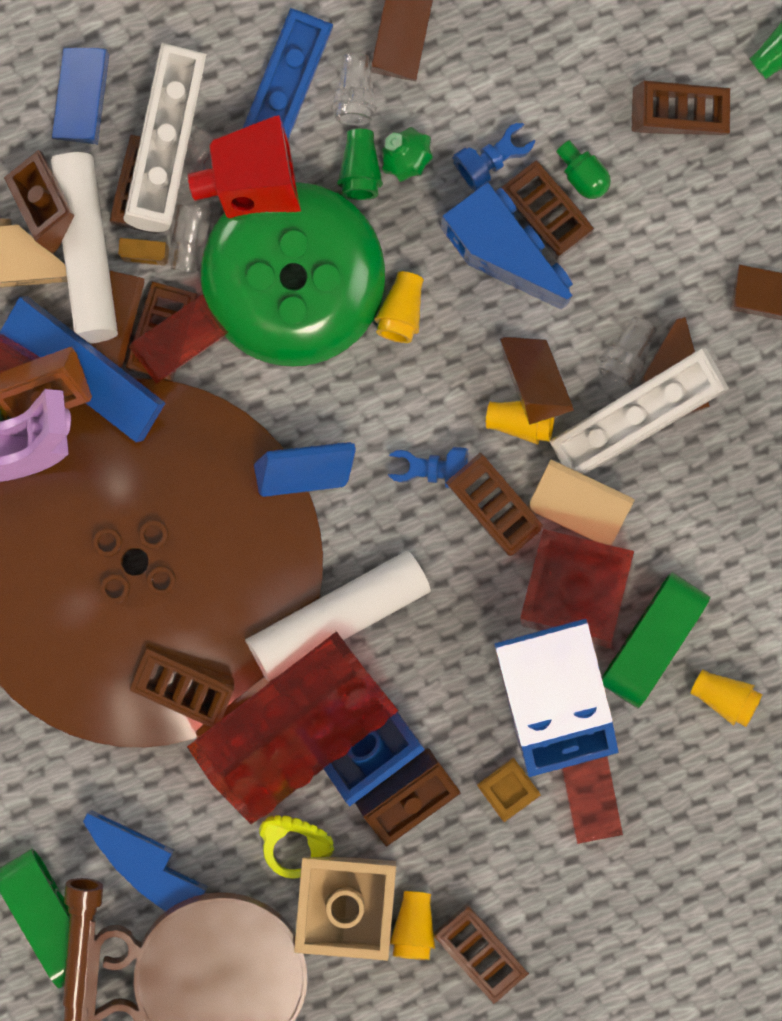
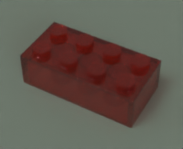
(292, 729)

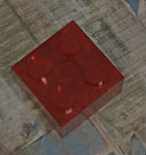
(577, 582)

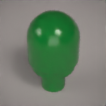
(584, 171)

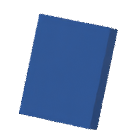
(374, 759)

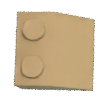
(345, 907)

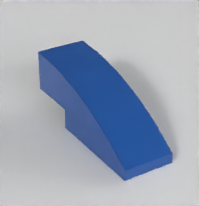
(142, 862)

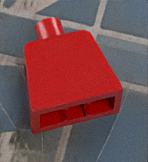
(250, 171)

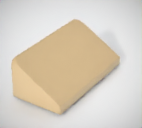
(580, 503)

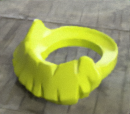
(277, 827)

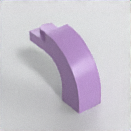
(35, 437)

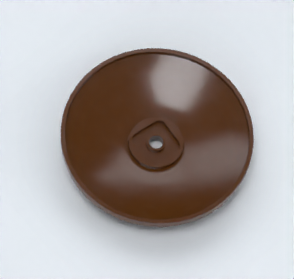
(214, 574)

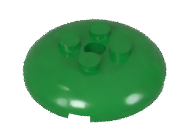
(302, 322)

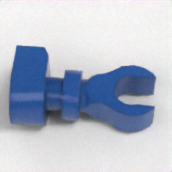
(476, 167)
(433, 467)

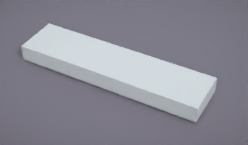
(640, 413)

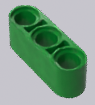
(655, 640)
(38, 911)

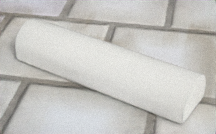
(164, 138)
(85, 249)
(342, 610)

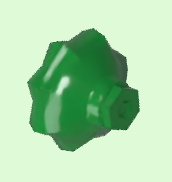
(406, 154)

